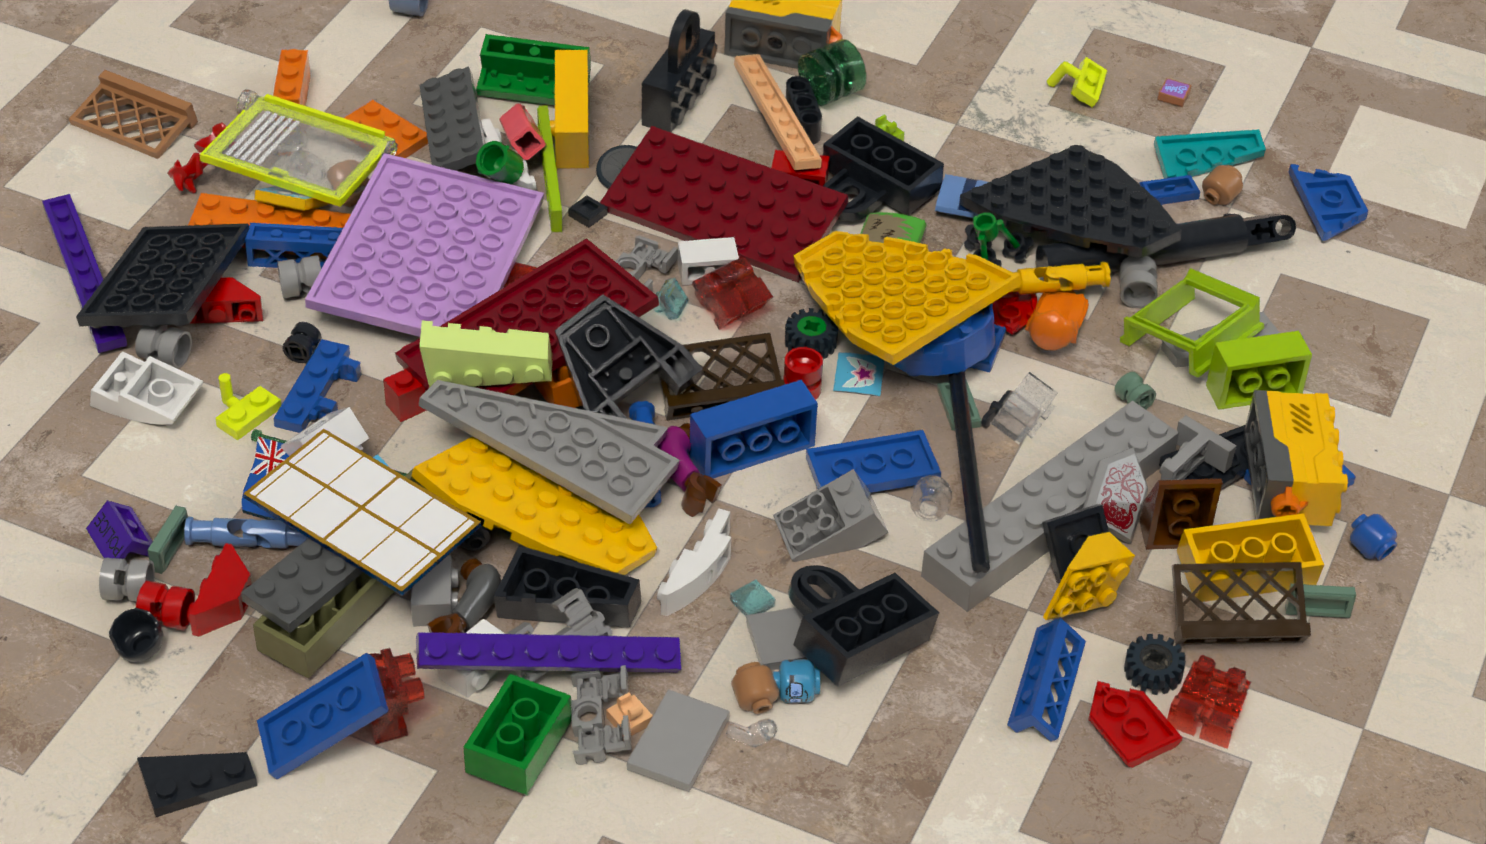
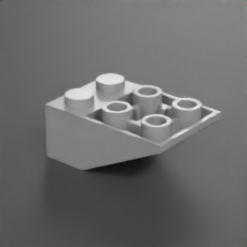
(831, 520)

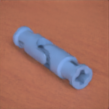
(255, 533)

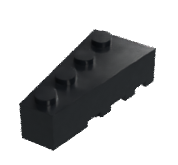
(540, 579)

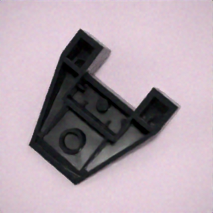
(616, 352)

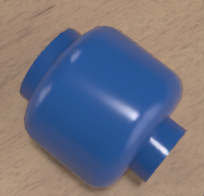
(1373, 536)

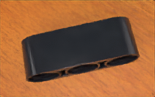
(805, 106)

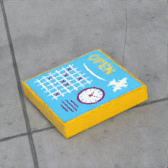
(287, 198)

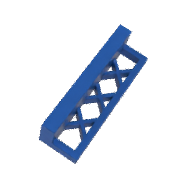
(281, 238)
(1042, 672)

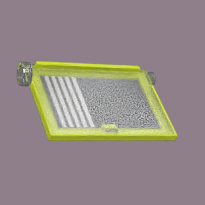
(298, 148)

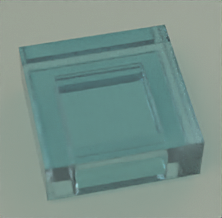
(752, 599)

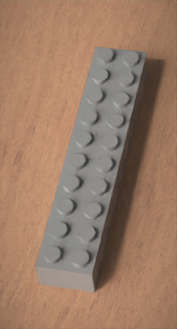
(1054, 489)

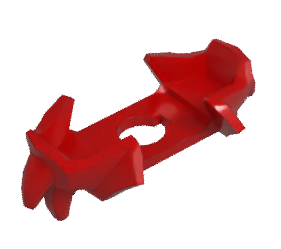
(186, 174)

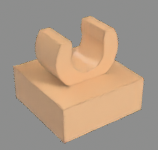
(637, 713)

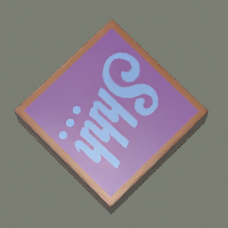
(1174, 92)

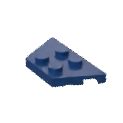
(1330, 200)

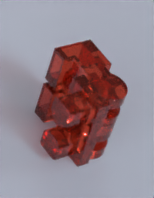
(732, 292)
(397, 694)
(1210, 699)

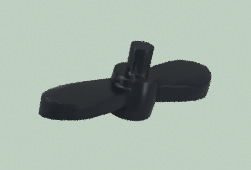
(994, 409)

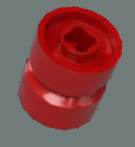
(804, 365)
(166, 604)

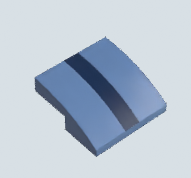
(950, 192)

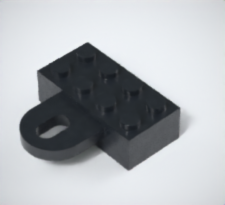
(679, 73)
(879, 170)
(857, 625)

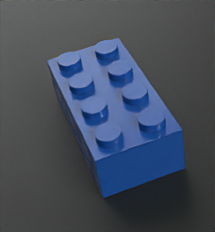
(753, 429)

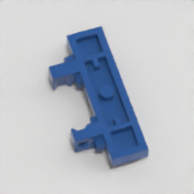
(307, 397)

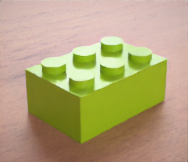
(1257, 363)

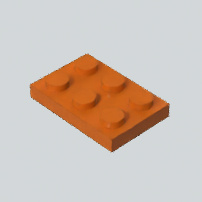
(406, 135)

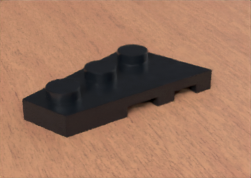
(194, 779)

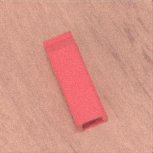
(522, 131)

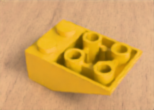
(1091, 577)

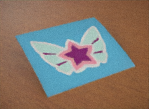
(859, 373)

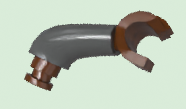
(475, 602)

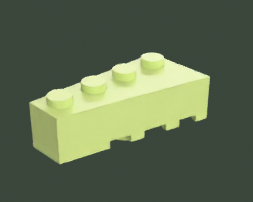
(484, 355)

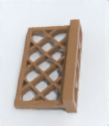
(144, 100)

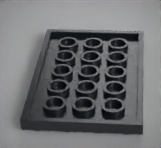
(164, 276)

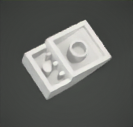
(144, 390)

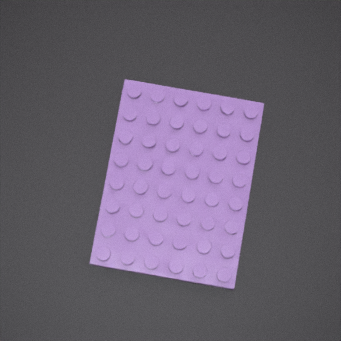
(423, 246)

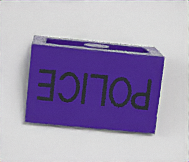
(118, 531)

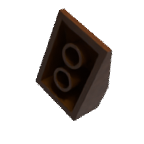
(1176, 507)

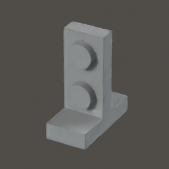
(1197, 445)

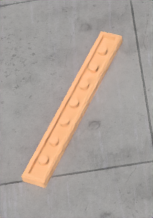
(777, 112)

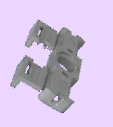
(651, 256)
(578, 619)
(593, 734)

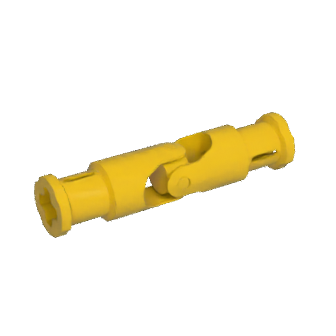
(1062, 278)

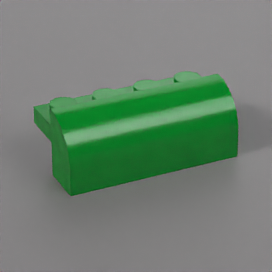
(520, 68)

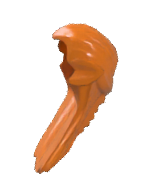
(1057, 319)

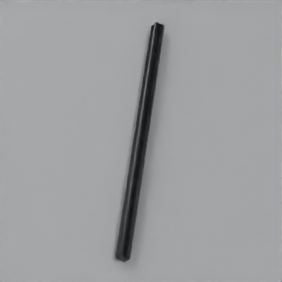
(969, 474)

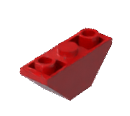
(230, 303)
(220, 594)

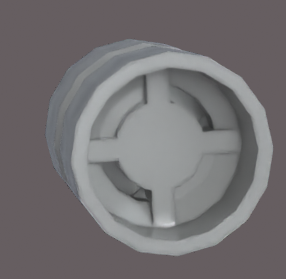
(298, 276)
(1138, 281)
(164, 344)
(112, 578)

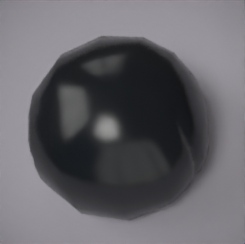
(136, 635)

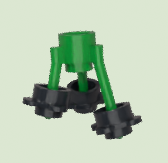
(985, 229)

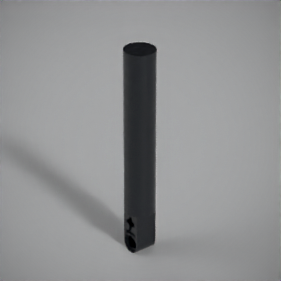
(1198, 241)

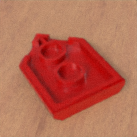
(1014, 310)
(1131, 724)

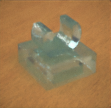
(671, 299)

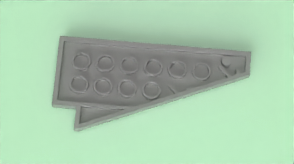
(587, 452)

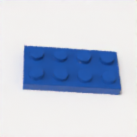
(878, 461)
(322, 716)

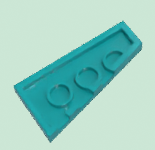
(1204, 151)

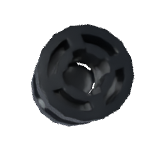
(301, 342)

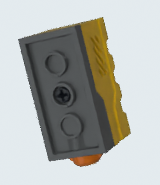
(781, 28)
(1294, 456)

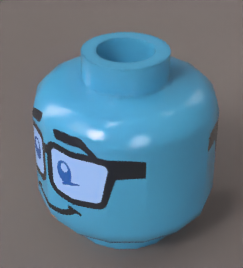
(797, 681)

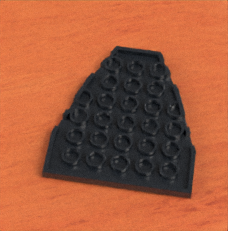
(1078, 202)

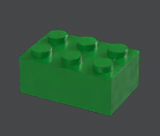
(517, 734)

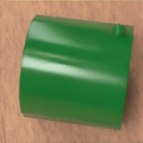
(499, 162)

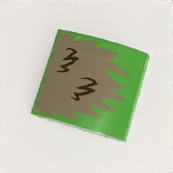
(893, 225)

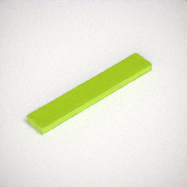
(549, 170)

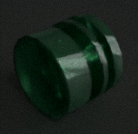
(833, 71)

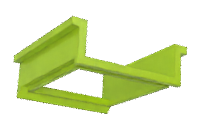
(1239, 325)

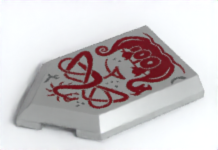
(1121, 490)

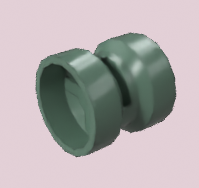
(1131, 388)

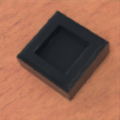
(587, 211)

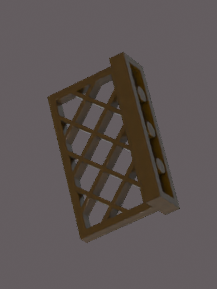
(689, 402)
(1240, 631)

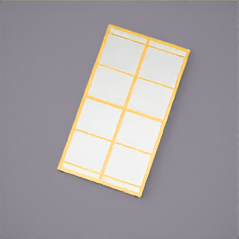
(362, 511)

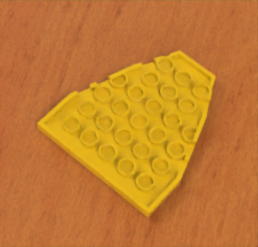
(896, 291)
(534, 508)

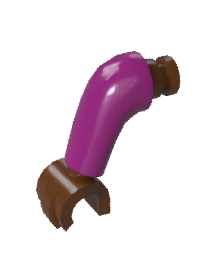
(687, 476)

